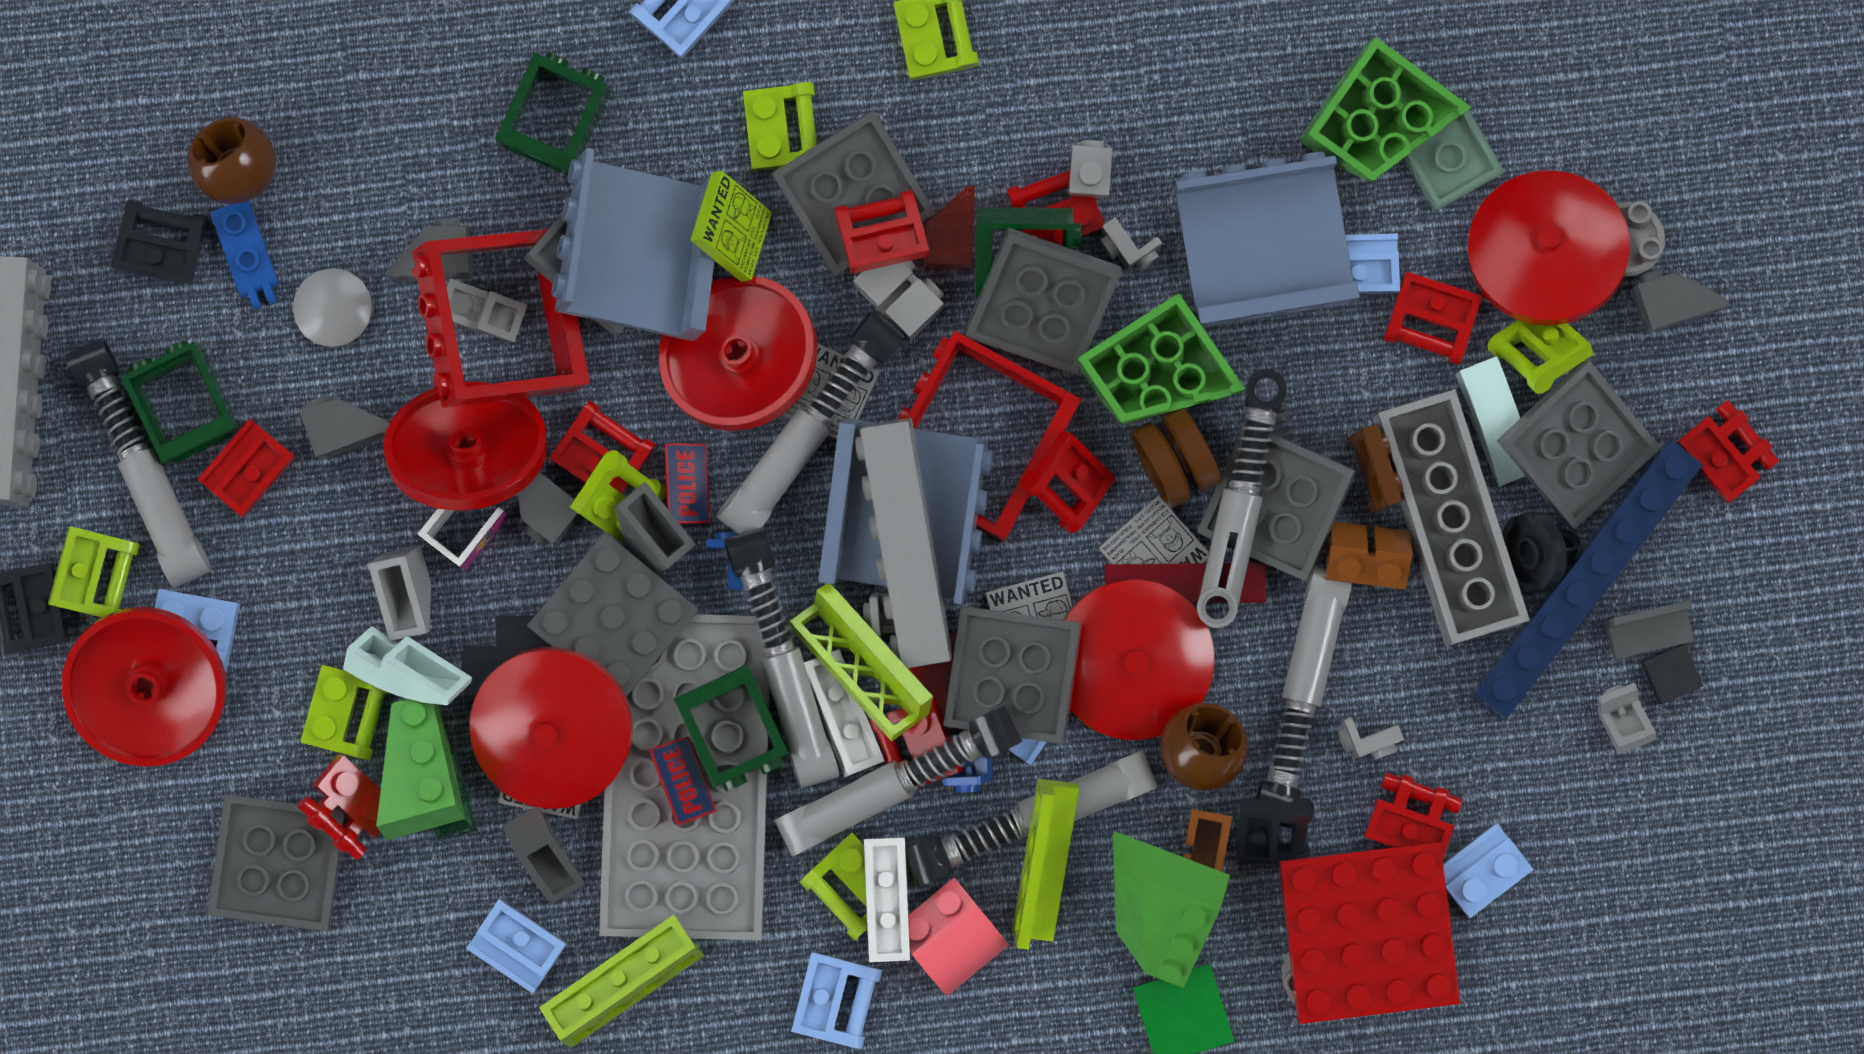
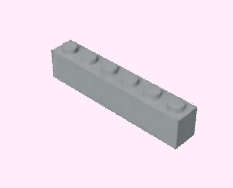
(905, 543)

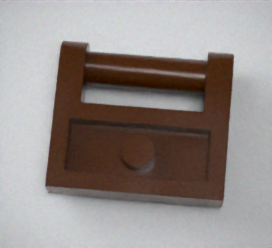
(1381, 482)

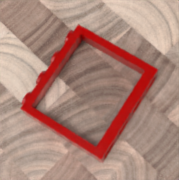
(441, 337)
(929, 384)

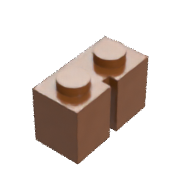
(1350, 562)
(1209, 836)

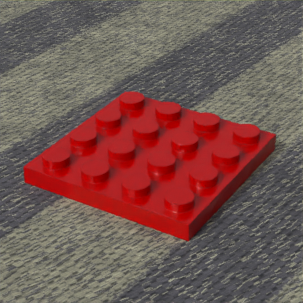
(1369, 932)

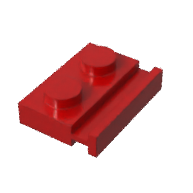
(246, 468)

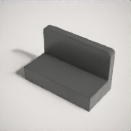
(1649, 630)

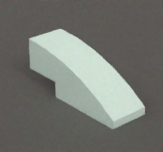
(1491, 414)
(404, 668)

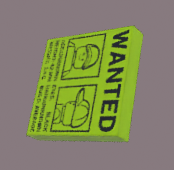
(731, 226)

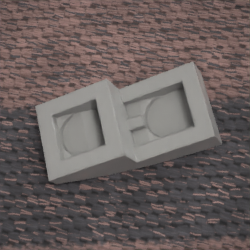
(485, 310)

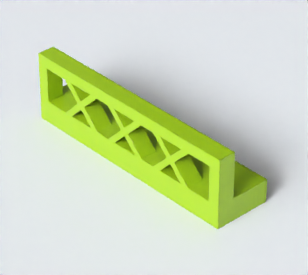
(872, 653)
(1044, 861)
(621, 982)

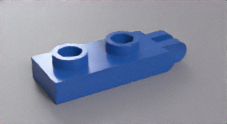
(246, 252)

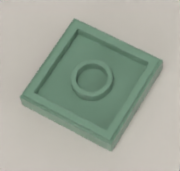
(1453, 162)

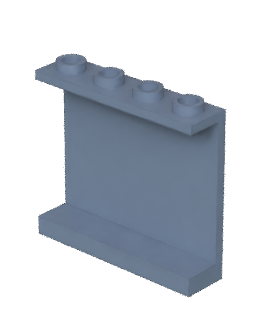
(1265, 240)
(632, 251)
(952, 485)

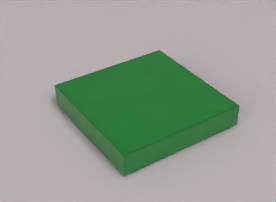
(1186, 1017)

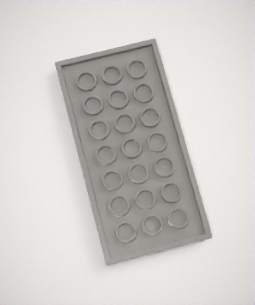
(714, 865)

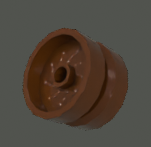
(1174, 456)

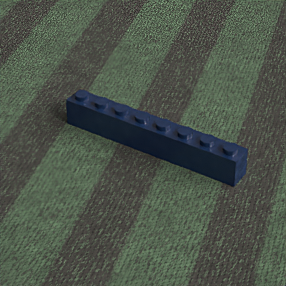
(1585, 580)

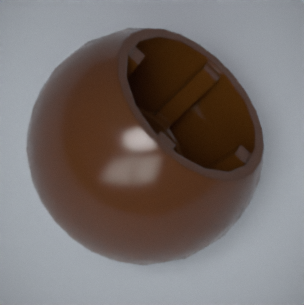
(232, 160)
(1204, 746)

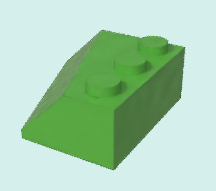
(1380, 112)
(1158, 365)
(1164, 906)

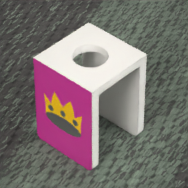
(476, 545)

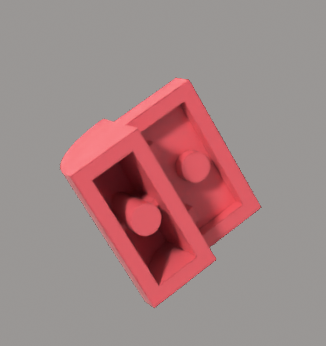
(952, 937)

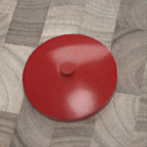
(1548, 247)
(747, 361)
(466, 452)
(1138, 658)
(144, 686)
(551, 727)

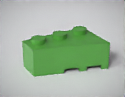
(418, 772)

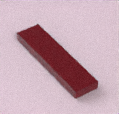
(1188, 579)

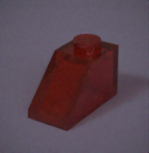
(951, 234)

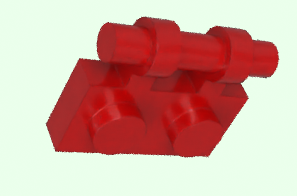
(1722, 463)
(354, 796)
(1399, 826)

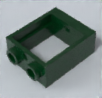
(539, 151)
(1018, 218)
(198, 439)
(713, 690)

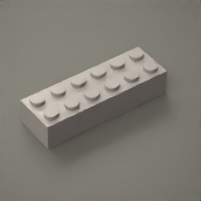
(21, 364)
(1452, 519)

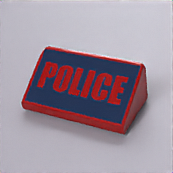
(687, 482)
(682, 780)

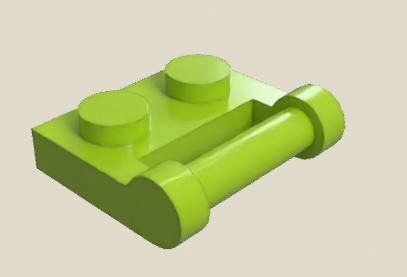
(923, 39)
(768, 124)
(1555, 344)
(598, 498)
(81, 568)
(332, 713)
(849, 865)

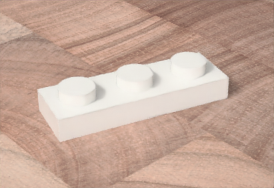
(843, 720)
(886, 899)

